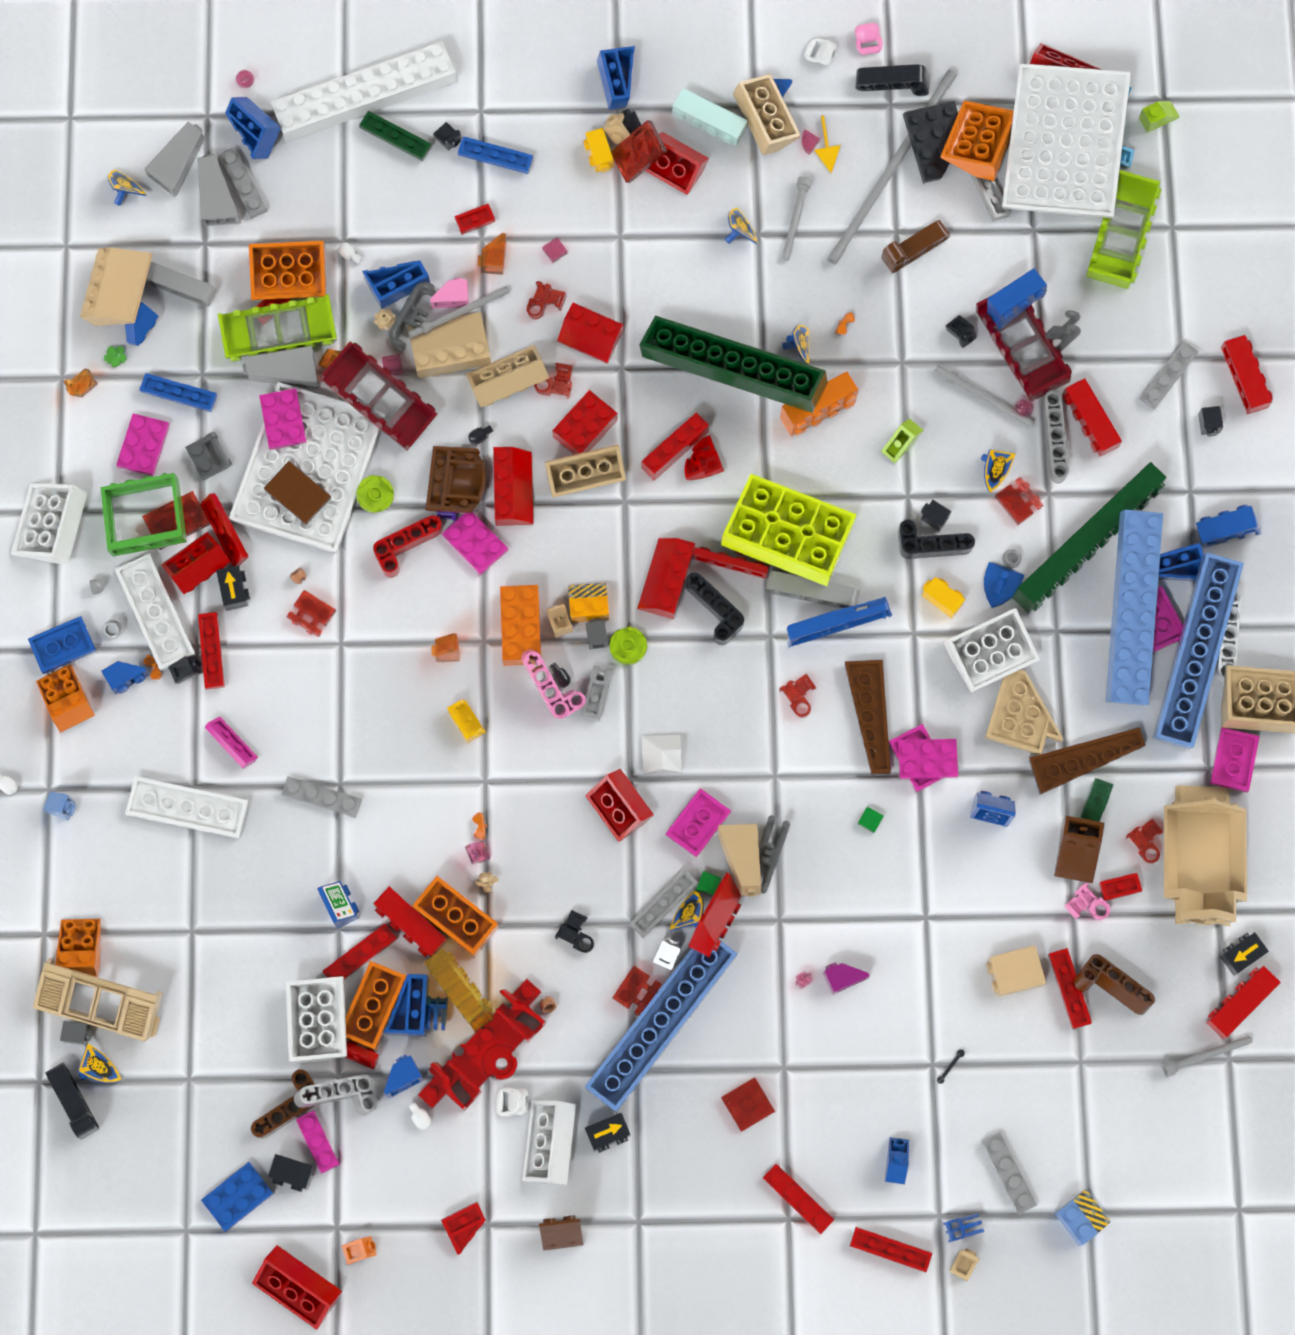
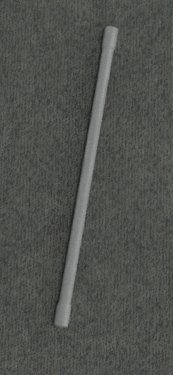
(840, 248)

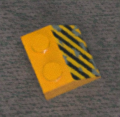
(588, 602)

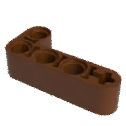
(900, 255)
(1115, 982)
(283, 1108)

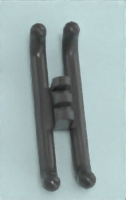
(410, 313)
(1067, 332)
(768, 853)

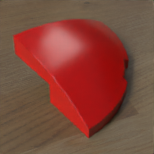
(703, 461)

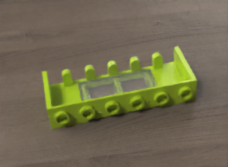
(1123, 236)
(277, 327)

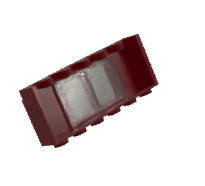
(1028, 352)
(378, 395)

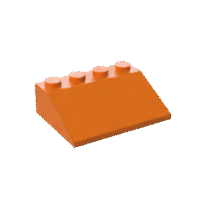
(979, 139)
(287, 270)

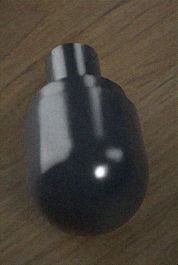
(479, 435)
(560, 675)

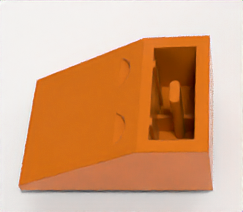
(65, 698)
(80, 945)

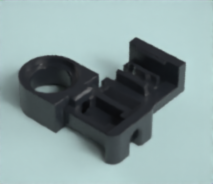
(571, 931)

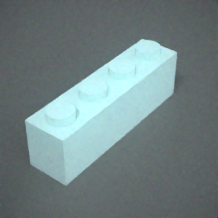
(709, 117)

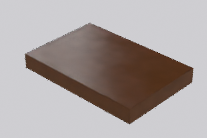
(297, 493)

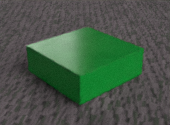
(870, 819)
(708, 883)

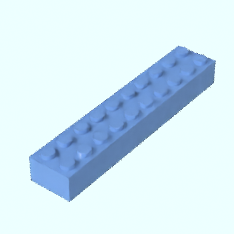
(1134, 607)
(1198, 651)
(658, 1025)

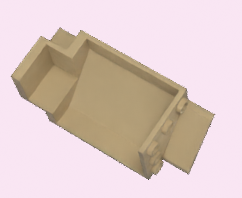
(1205, 855)

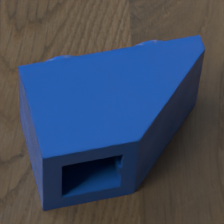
(144, 321)
(122, 675)
(897, 1160)

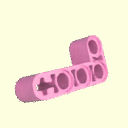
(548, 682)

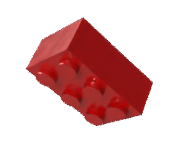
(585, 424)

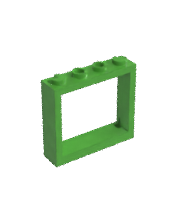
(148, 542)

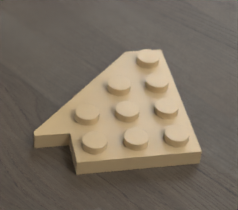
(1021, 716)

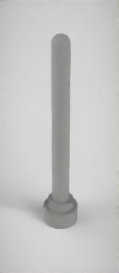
(803, 185)
(1171, 1067)

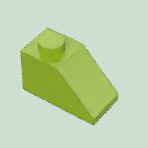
(1157, 115)
(902, 440)

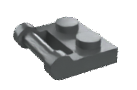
(203, 460)

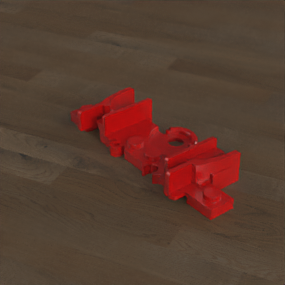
(483, 1050)

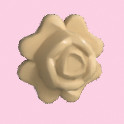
(384, 319)
(486, 880)

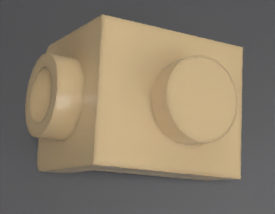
(615, 129)
(559, 620)
(964, 1264)

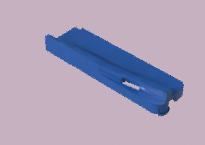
(837, 621)

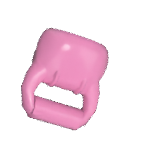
(868, 33)

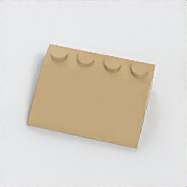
(115, 286)
(451, 347)
(1258, 699)

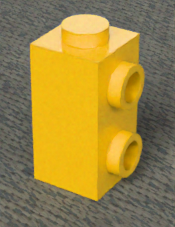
(599, 150)
(942, 596)

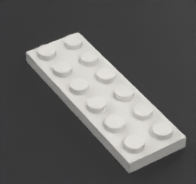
(154, 611)
(187, 807)

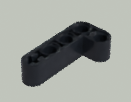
(894, 78)
(935, 541)
(712, 604)
(73, 1102)

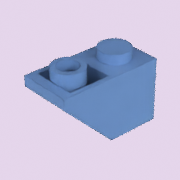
(60, 805)

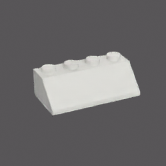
(549, 1142)

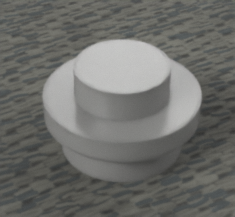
(1011, 558)
(112, 628)

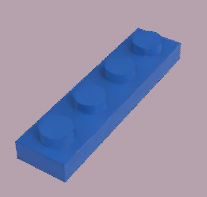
(495, 155)
(178, 392)

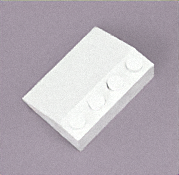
(49, 522)
(992, 650)
(316, 1019)

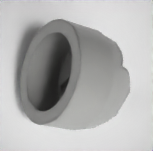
(97, 586)

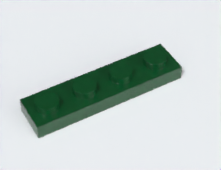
(395, 135)

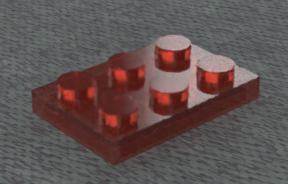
(638, 151)
(164, 518)

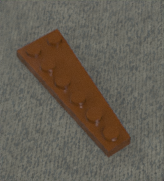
(869, 700)
(1072, 762)

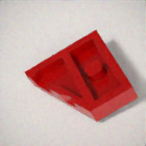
(463, 1225)

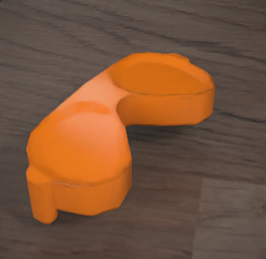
(841, 328)
(150, 661)
(480, 831)

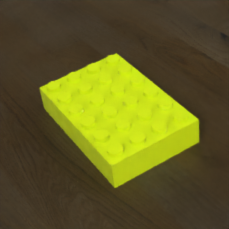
(788, 529)

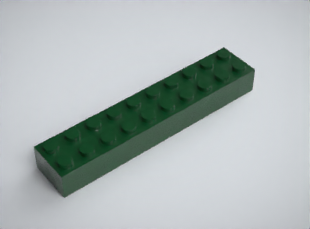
(733, 363)
(1088, 539)

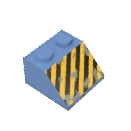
(1082, 1218)

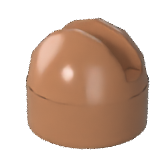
(297, 575)
(548, 1004)

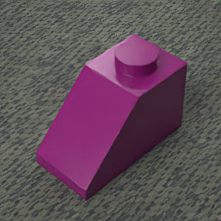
(843, 976)

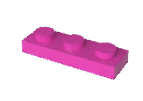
(231, 742)
(317, 1142)

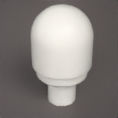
(349, 252)
(8, 785)
(420, 1117)

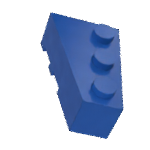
(615, 73)
(254, 126)
(395, 282)
(1015, 298)
(1228, 526)
(1181, 563)
(411, 1008)

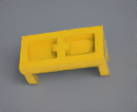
(466, 720)

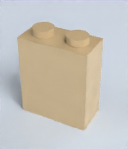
(1015, 971)

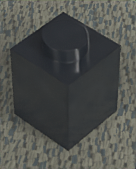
(1210, 421)
(935, 515)

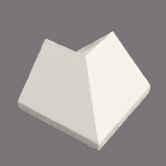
(661, 754)

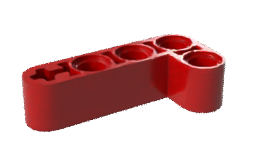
(409, 542)

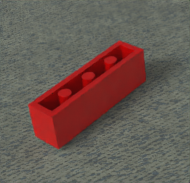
(1246, 374)
(1091, 417)
(675, 446)
(410, 922)
(1243, 1002)

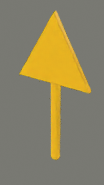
(829, 154)

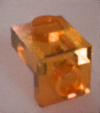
(81, 384)

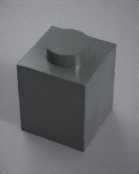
(596, 634)
(75, 1033)

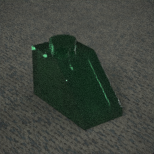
(1096, 800)

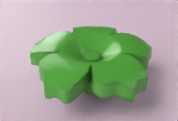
(115, 356)

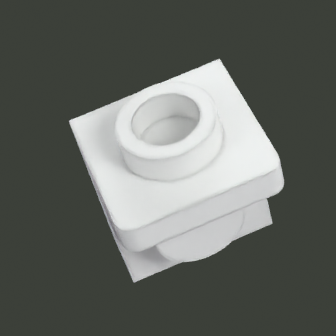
(668, 952)

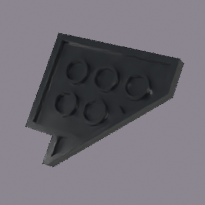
(928, 134)

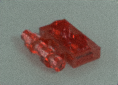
(1015, 505)
(314, 608)
(632, 986)

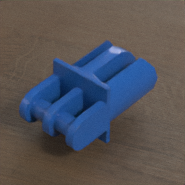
(438, 1008)
(950, 1231)

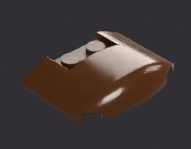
(455, 479)

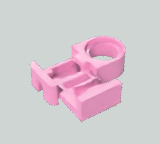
(1084, 900)

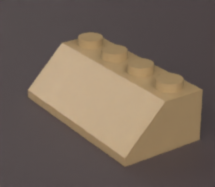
(766, 114)
(507, 376)
(585, 471)

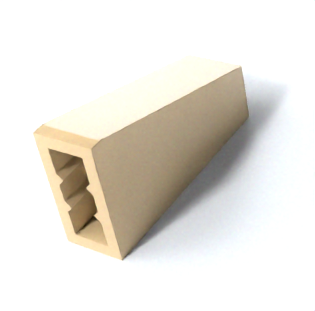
(742, 854)

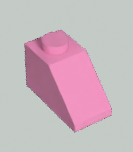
(451, 295)

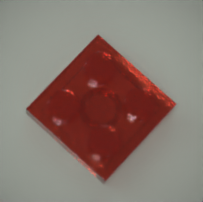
(748, 1104)

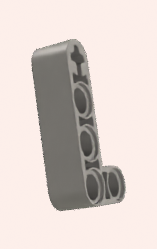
(334, 1094)

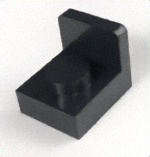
(630, 120)
(448, 136)
(961, 330)
(185, 668)

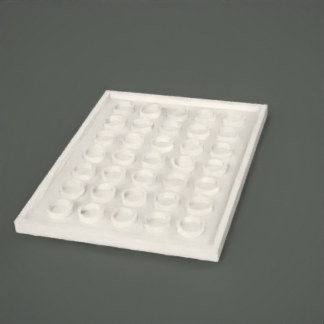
(1066, 140)
(333, 457)

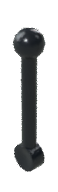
(960, 1053)

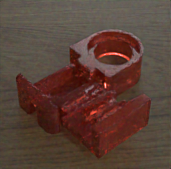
(546, 296)
(560, 384)
(796, 691)
(1142, 838)

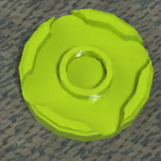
(375, 494)
(628, 645)

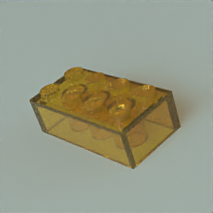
(457, 987)

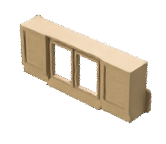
(136, 1011)

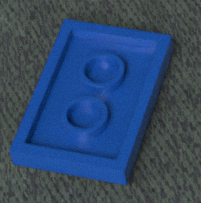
(62, 645)
(237, 1196)

